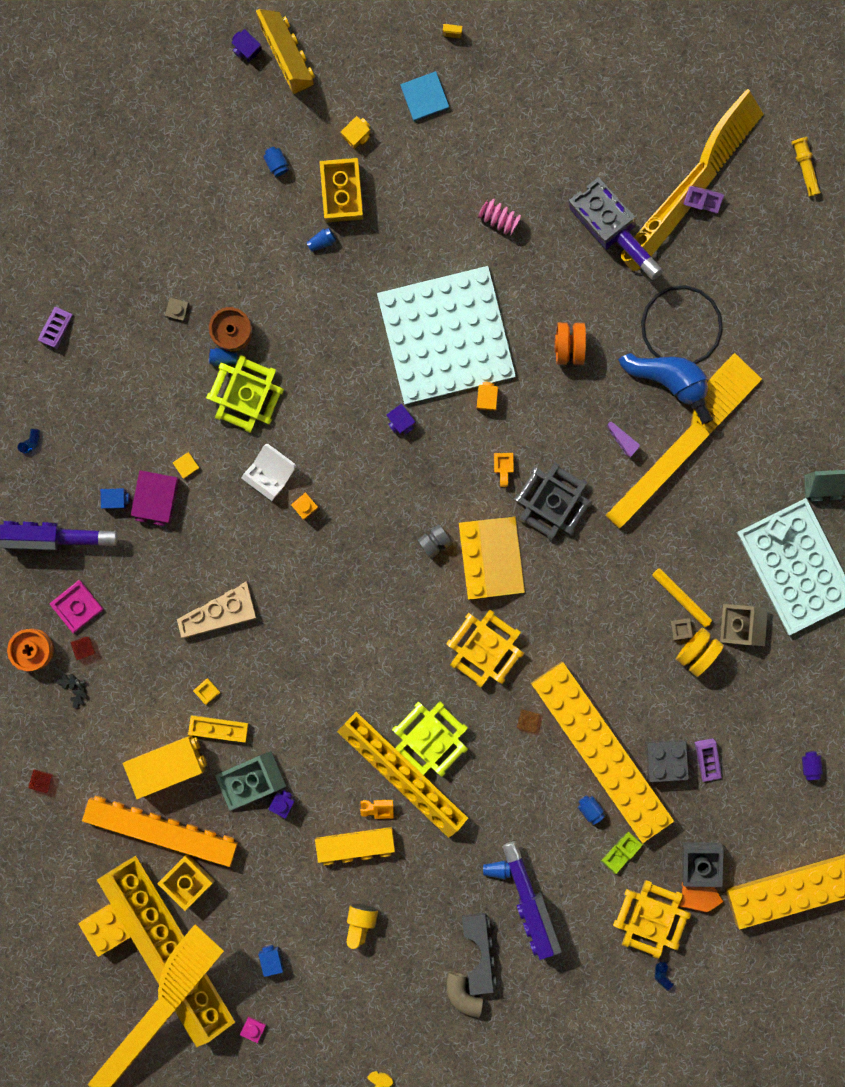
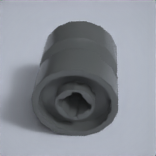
(435, 541)

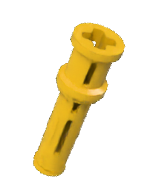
(804, 157)

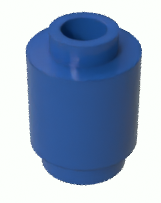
(276, 161)
(591, 809)

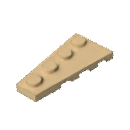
(225, 611)

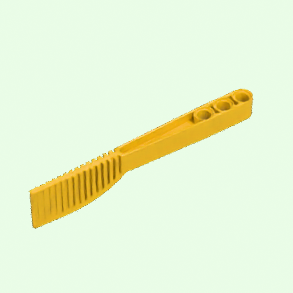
(721, 144)
(725, 391)
(179, 977)

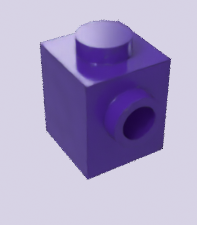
(245, 45)
(400, 420)
(282, 803)

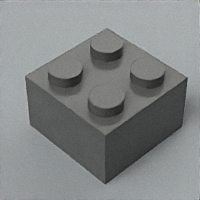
(666, 760)

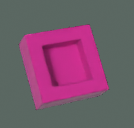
(252, 1029)

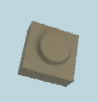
(176, 309)
(681, 629)

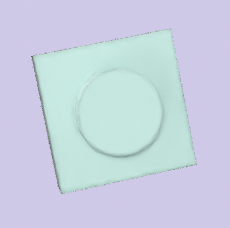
(777, 527)

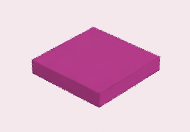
(76, 606)

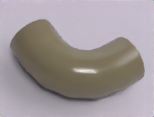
(460, 998)

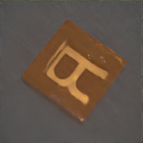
(528, 720)

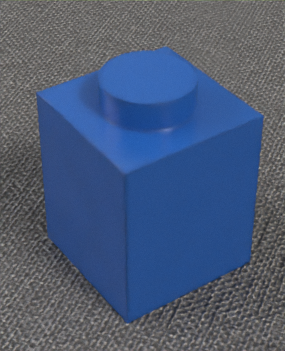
(114, 498)
(270, 960)

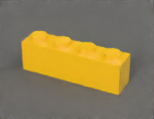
(354, 845)

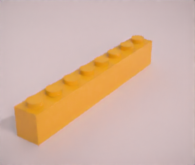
(160, 831)

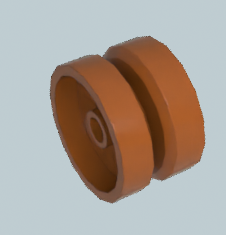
(234, 340)

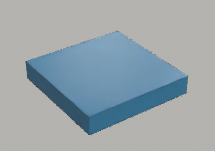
(424, 96)

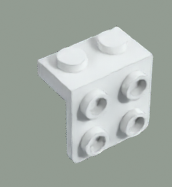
(269, 472)

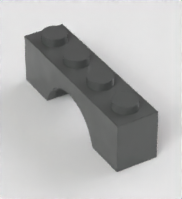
(480, 978)

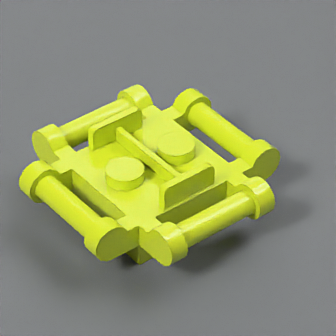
(245, 393)
(431, 738)

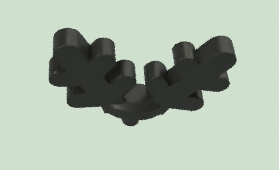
(79, 692)

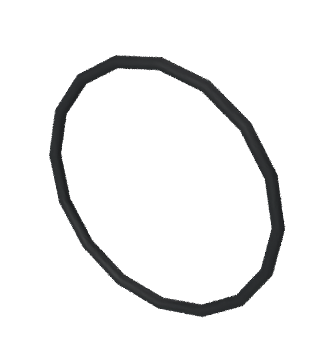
(692, 289)

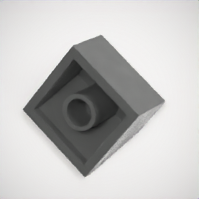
(702, 864)

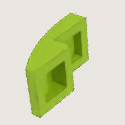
(621, 852)

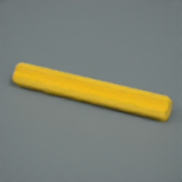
(682, 598)

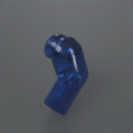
(30, 444)
(660, 975)

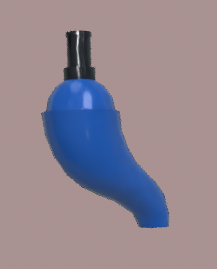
(676, 374)

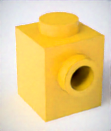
(356, 132)

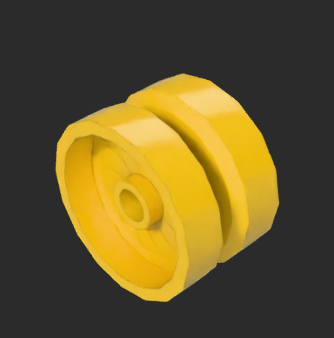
(701, 653)

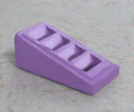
(58, 337)
(626, 443)
(709, 743)

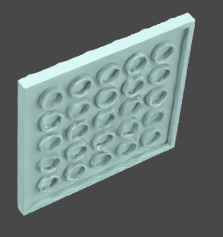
(446, 335)

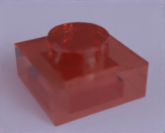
(82, 648)
(40, 781)

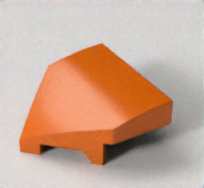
(700, 898)

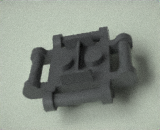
(553, 501)

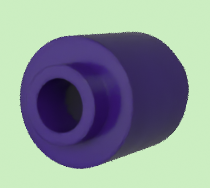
(812, 765)

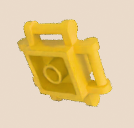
(485, 648)
(652, 919)

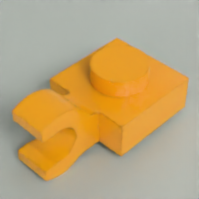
(503, 464)
(380, 809)

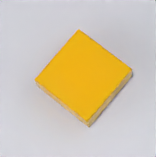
(452, 31)
(186, 465)
(206, 691)

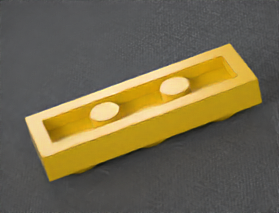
(218, 728)

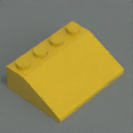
(285, 50)
(491, 557)

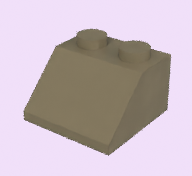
(744, 625)

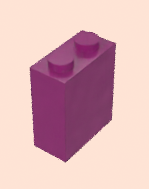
(154, 497)

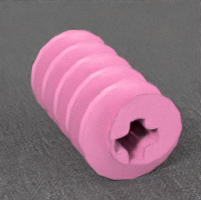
(499, 216)

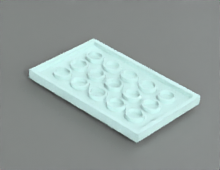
(799, 570)

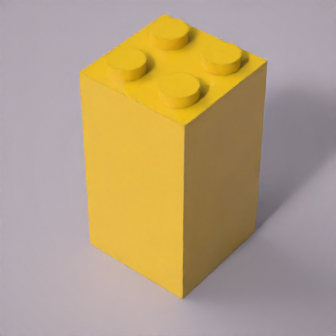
(165, 766)

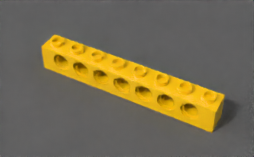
(402, 775)

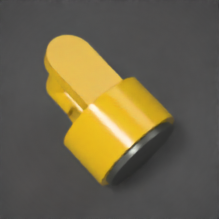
(360, 919)

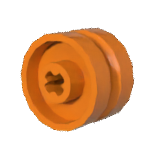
(569, 343)
(19, 647)

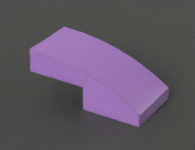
(703, 199)

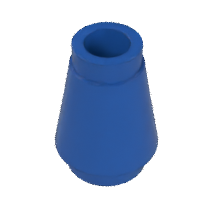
(321, 240)
(219, 356)
(497, 870)

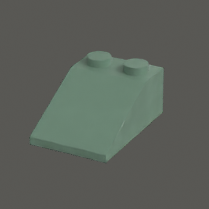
(825, 484)
(250, 780)

